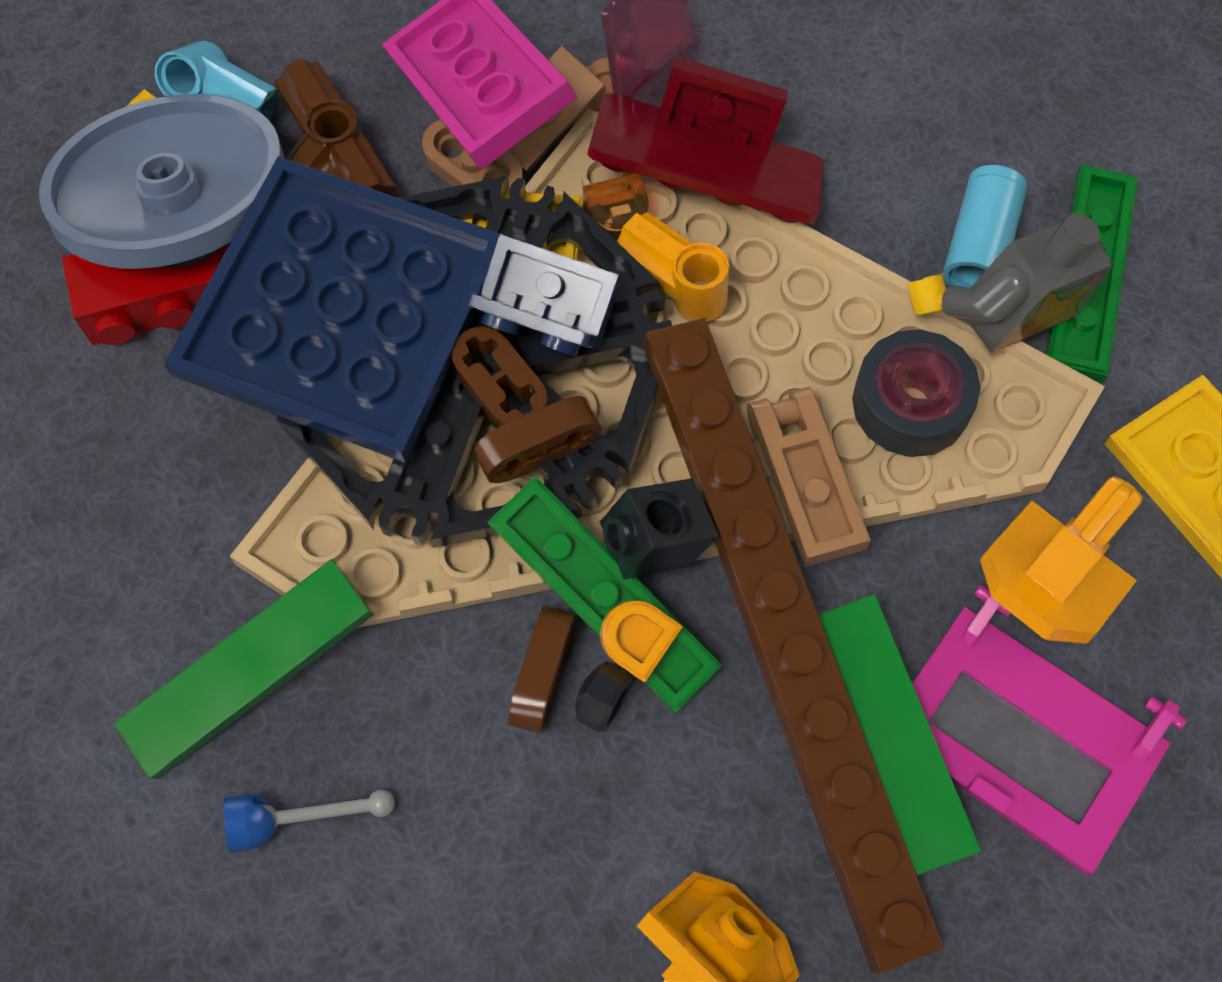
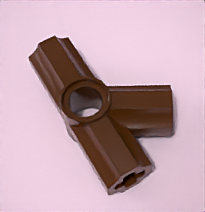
(329, 129)

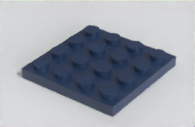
(336, 308)

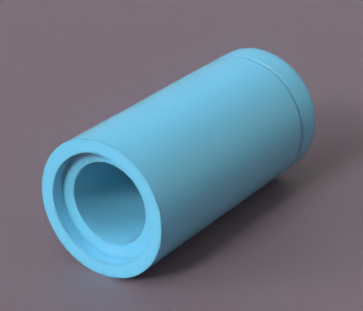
(984, 223)

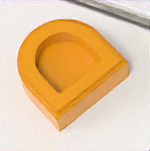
(637, 636)

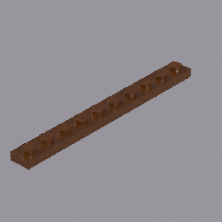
(793, 651)

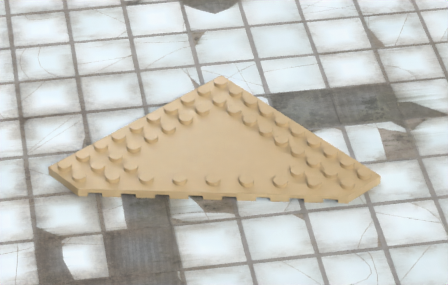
(793, 320)

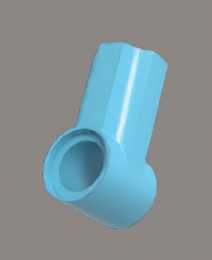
(213, 77)

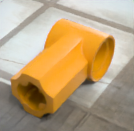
(678, 265)

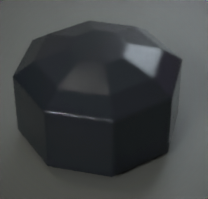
(602, 696)

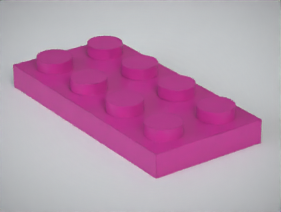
(479, 75)

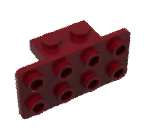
(712, 140)

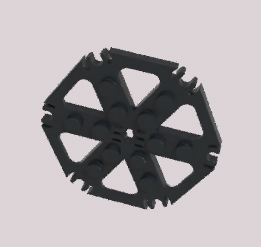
(429, 478)

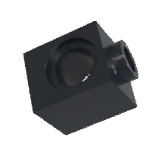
(658, 528)

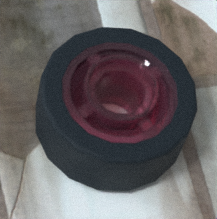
(919, 362)

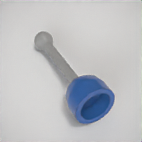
(252, 819)

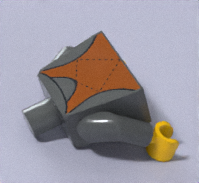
(1027, 287)

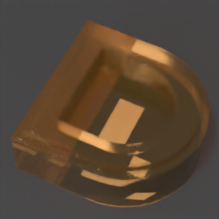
(616, 202)

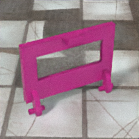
(1037, 739)

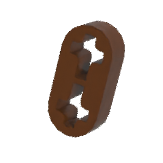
(511, 370)
(537, 439)
(542, 669)

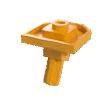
(1058, 572)
(717, 935)

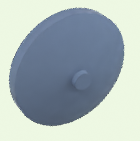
(158, 180)

